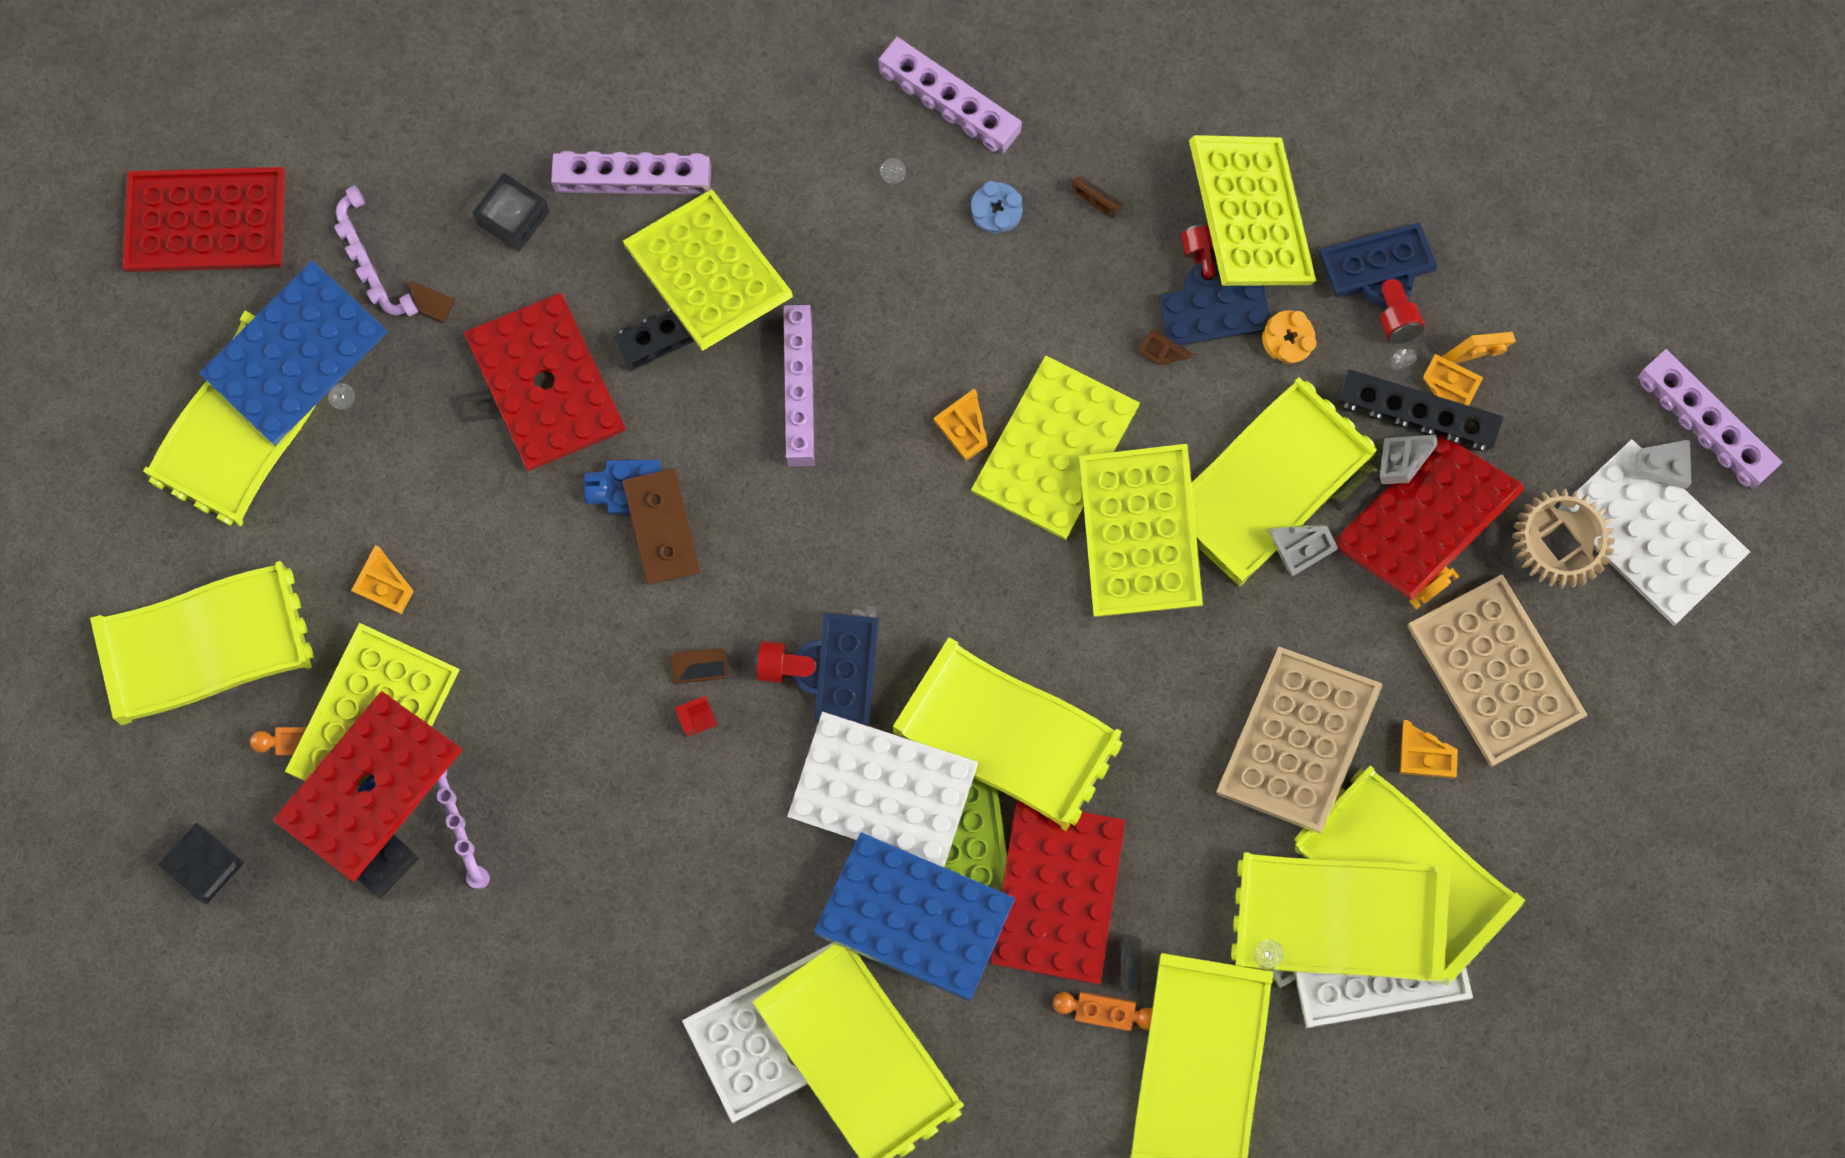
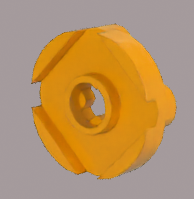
(1303, 333)
(1440, 583)

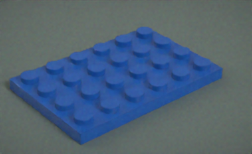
(293, 352)
(914, 916)

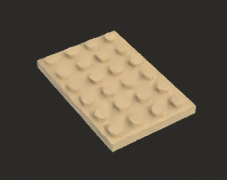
(1496, 670)
(1299, 740)

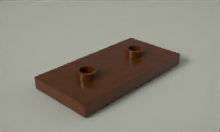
(661, 526)

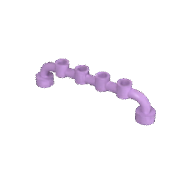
(357, 251)
(476, 876)

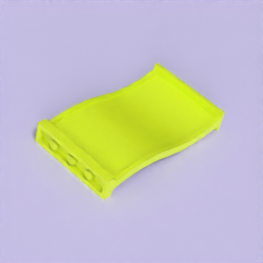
(216, 454)
(1274, 478)
(201, 643)
(1017, 733)
(1383, 825)
(1344, 916)
(858, 1055)
(1201, 1060)

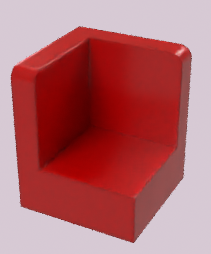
(696, 716)

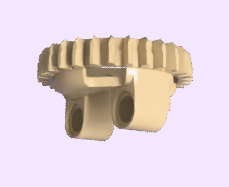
(1583, 524)

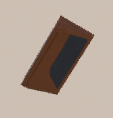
(1096, 196)
(699, 665)

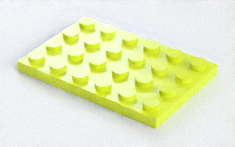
(1252, 211)
(707, 269)
(1037, 456)
(1141, 530)
(366, 668)

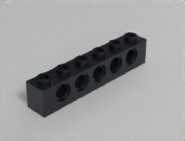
(660, 343)
(1487, 422)

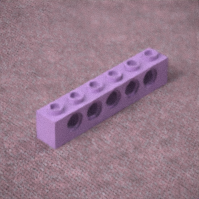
(903, 55)
(642, 182)
(798, 385)
(1723, 420)

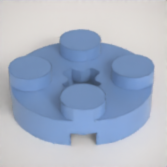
(996, 193)

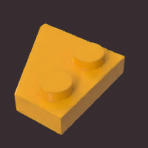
(1480, 346)
(1451, 380)
(964, 425)
(383, 583)
(1425, 755)

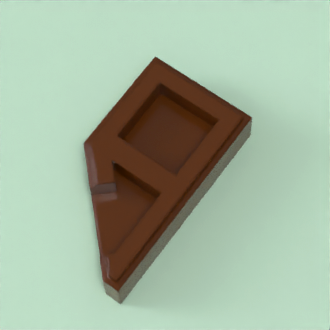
(431, 302)
(1162, 349)

